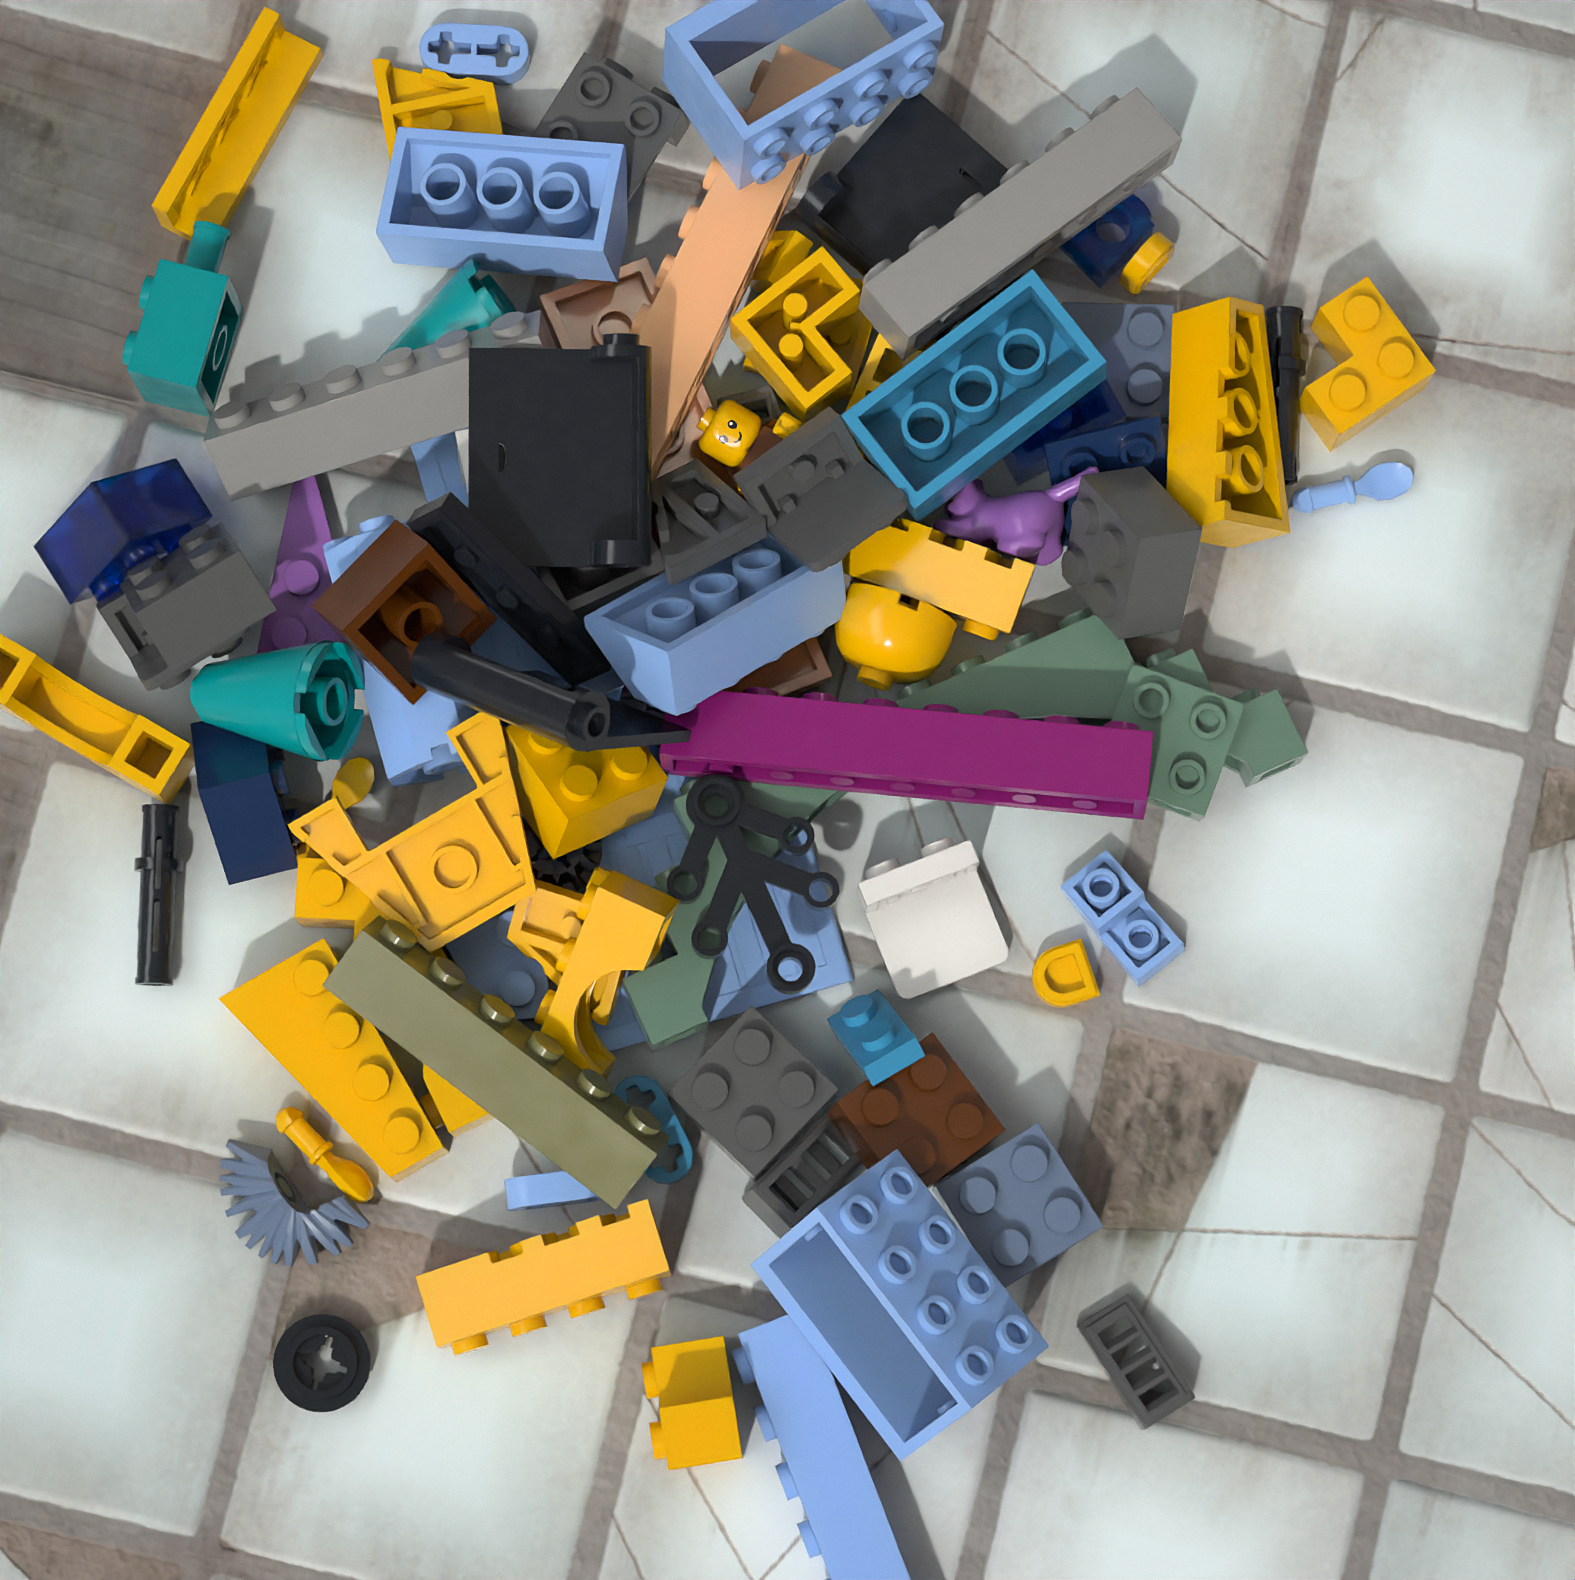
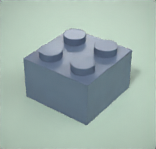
(1018, 1205)

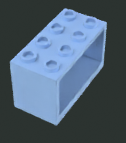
(734, 29)
(899, 1305)

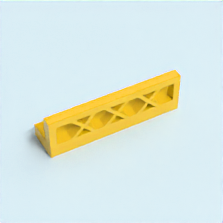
(237, 127)

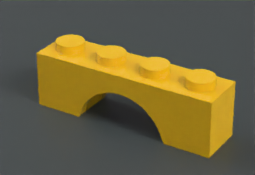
(92, 725)
(619, 932)

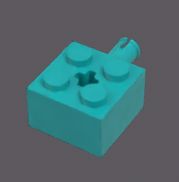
(186, 327)

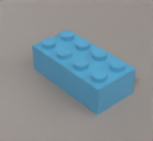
(976, 394)

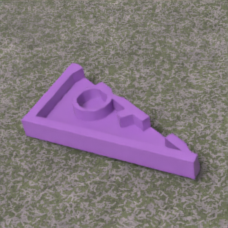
(299, 574)

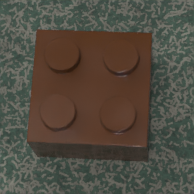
(921, 1111)

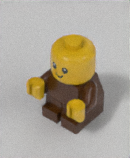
(737, 434)

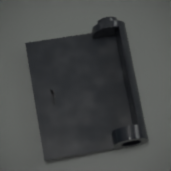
(899, 187)
(572, 452)
(535, 699)

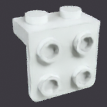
(932, 918)

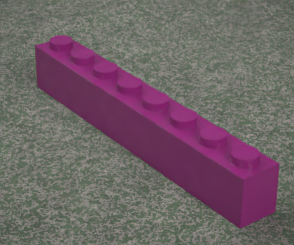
(916, 752)

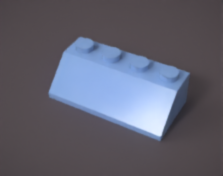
(506, 203)
(715, 626)

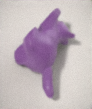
(1020, 524)

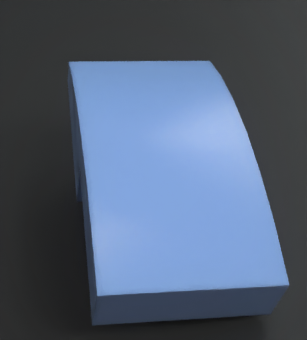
(1122, 918)

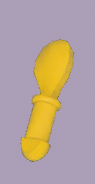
(351, 786)
(344, 1173)

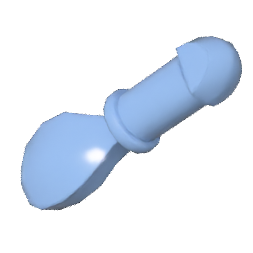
(1379, 482)

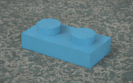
(875, 1036)

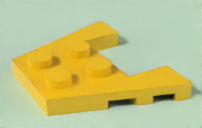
(452, 864)

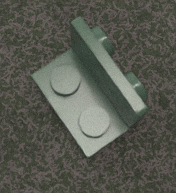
(1189, 737)

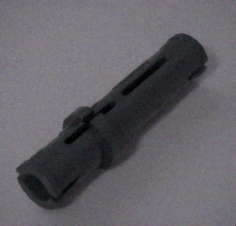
(1287, 367)
(161, 823)

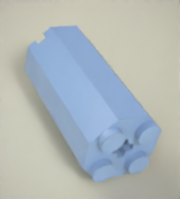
(408, 735)

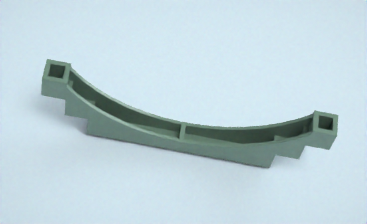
(1063, 673)

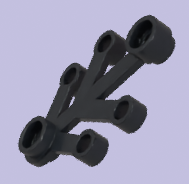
(747, 873)

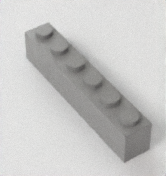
(1018, 222)
(357, 410)

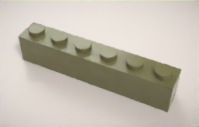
(497, 1059)

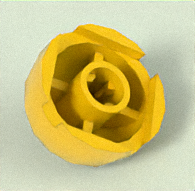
(891, 638)

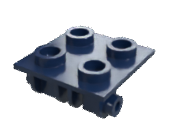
(1108, 448)

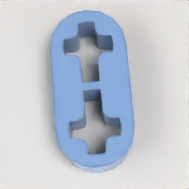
(476, 40)
(545, 1191)

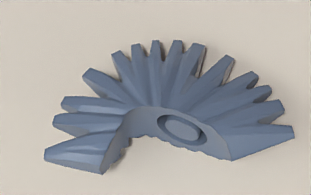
(280, 1209)

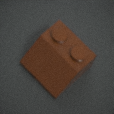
(397, 598)

